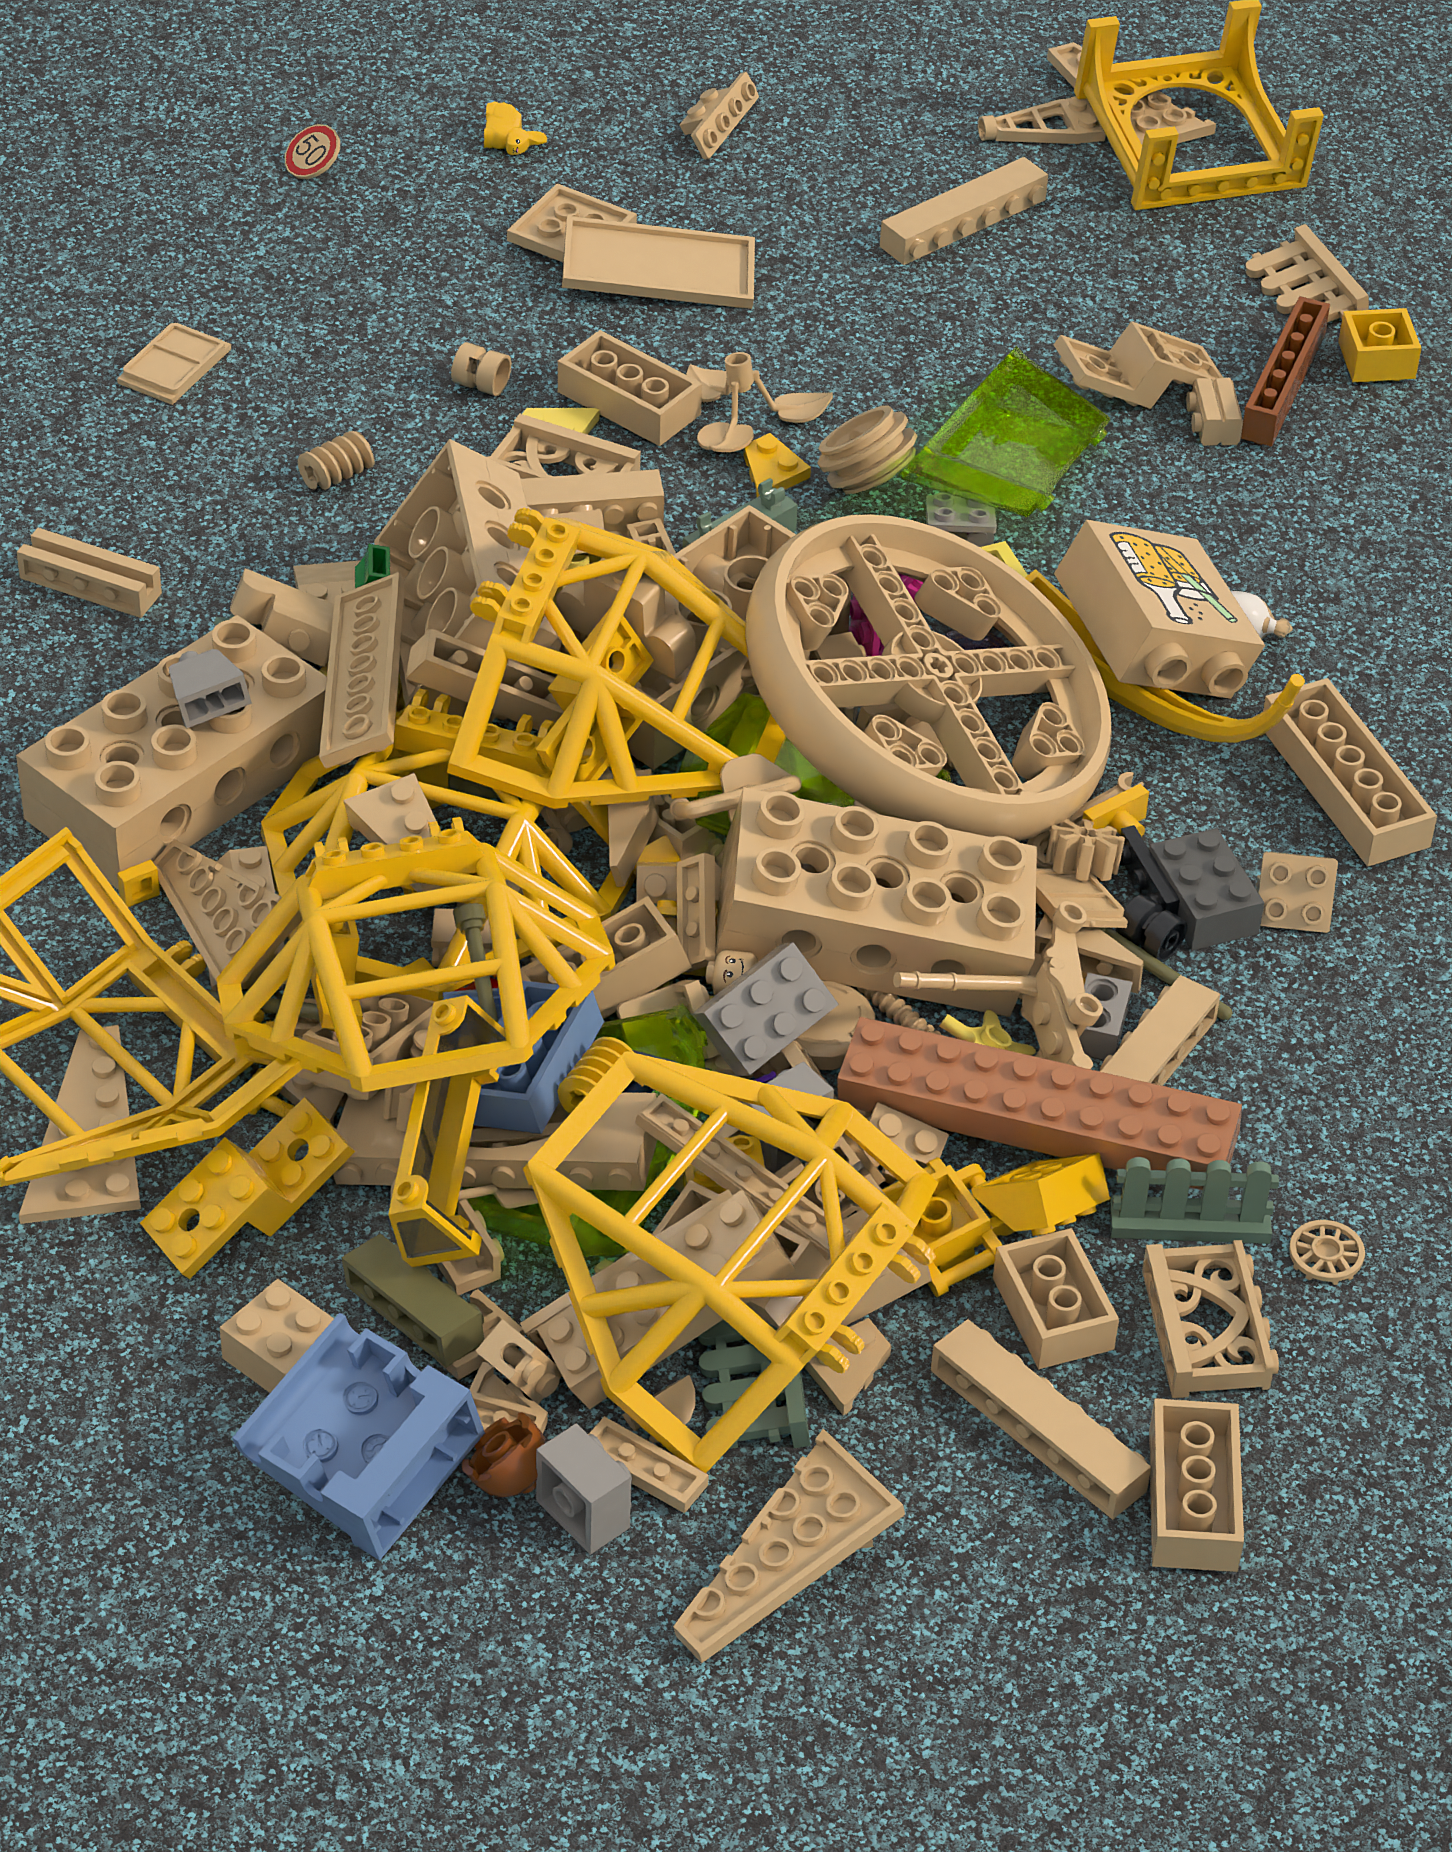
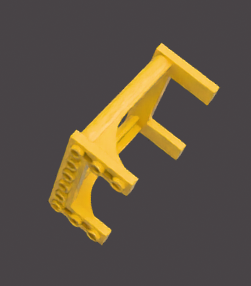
(1234, 64)

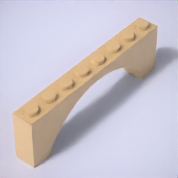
(608, 1157)

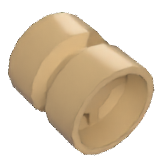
(481, 369)

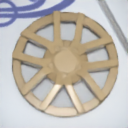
(1326, 1251)

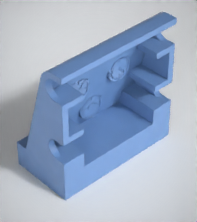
(362, 1434)

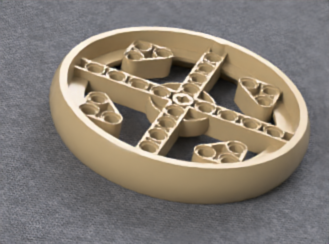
(927, 677)

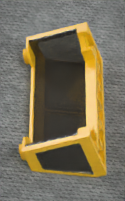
(439, 1142)

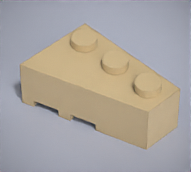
(391, 814)

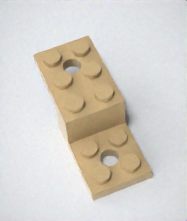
(1137, 365)

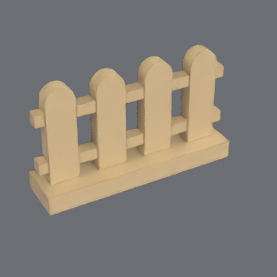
(1311, 263)

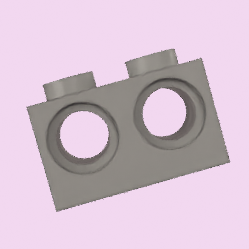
(1104, 1036)

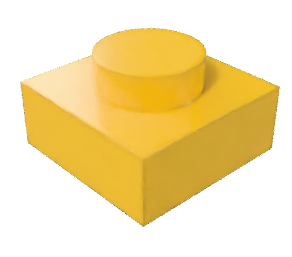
(138, 883)

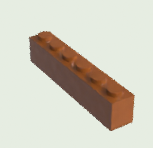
(1285, 371)

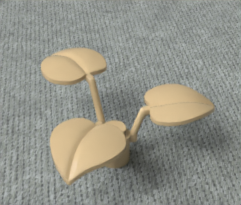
(738, 379)

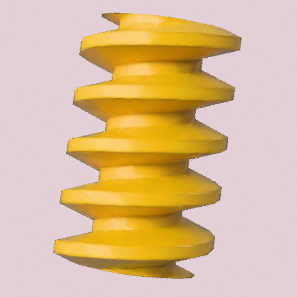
(590, 1070)

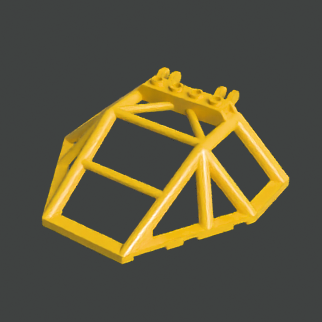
(517, 620)
(432, 740)
(357, 874)
(168, 988)
(691, 1287)

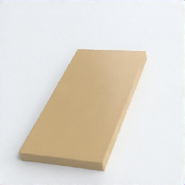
(659, 262)

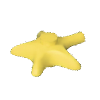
(988, 1034)

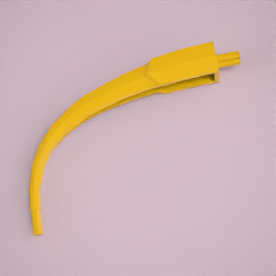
(1163, 705)

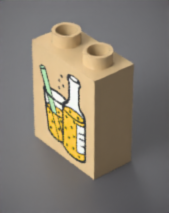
(1158, 610)

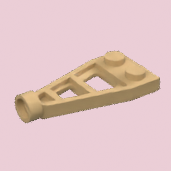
(1076, 114)

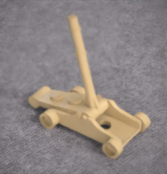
(1050, 993)

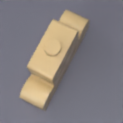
(286, 615)
(666, 637)

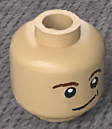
(728, 967)

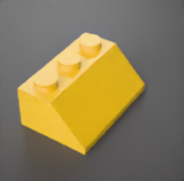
(1046, 1193)

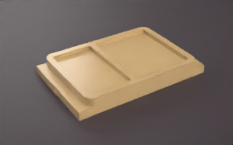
(172, 362)
(1091, 895)

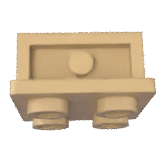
(1297, 891)

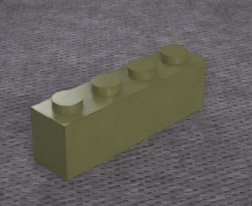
(414, 1300)

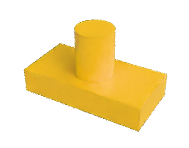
(1121, 810)

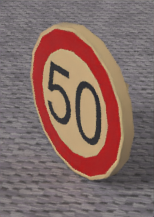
(312, 151)

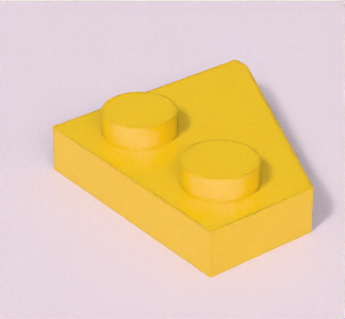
(773, 460)

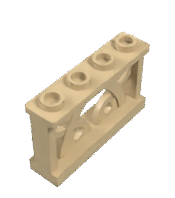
(553, 443)
(1182, 1361)

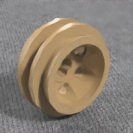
(867, 450)

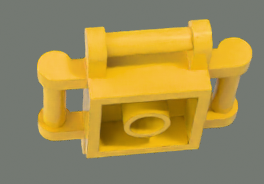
(955, 1225)

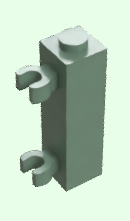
(771, 503)

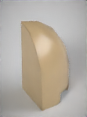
(677, 1398)

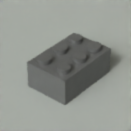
(1211, 887)

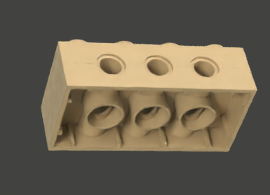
(449, 542)
(728, 565)
(138, 779)
(877, 897)

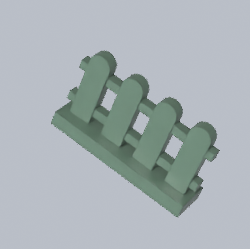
(1193, 1219)
(743, 1359)

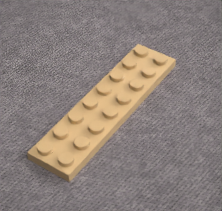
(363, 671)

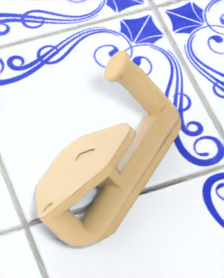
(744, 771)

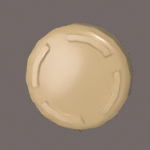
(831, 1035)

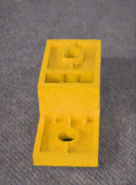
(629, 664)
(247, 1187)

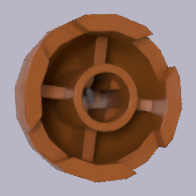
(506, 1457)

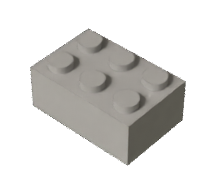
(765, 1009)

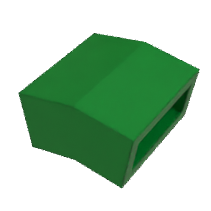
(373, 565)

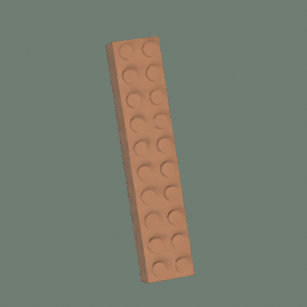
(1033, 1100)

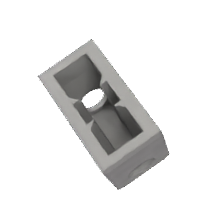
(207, 686)

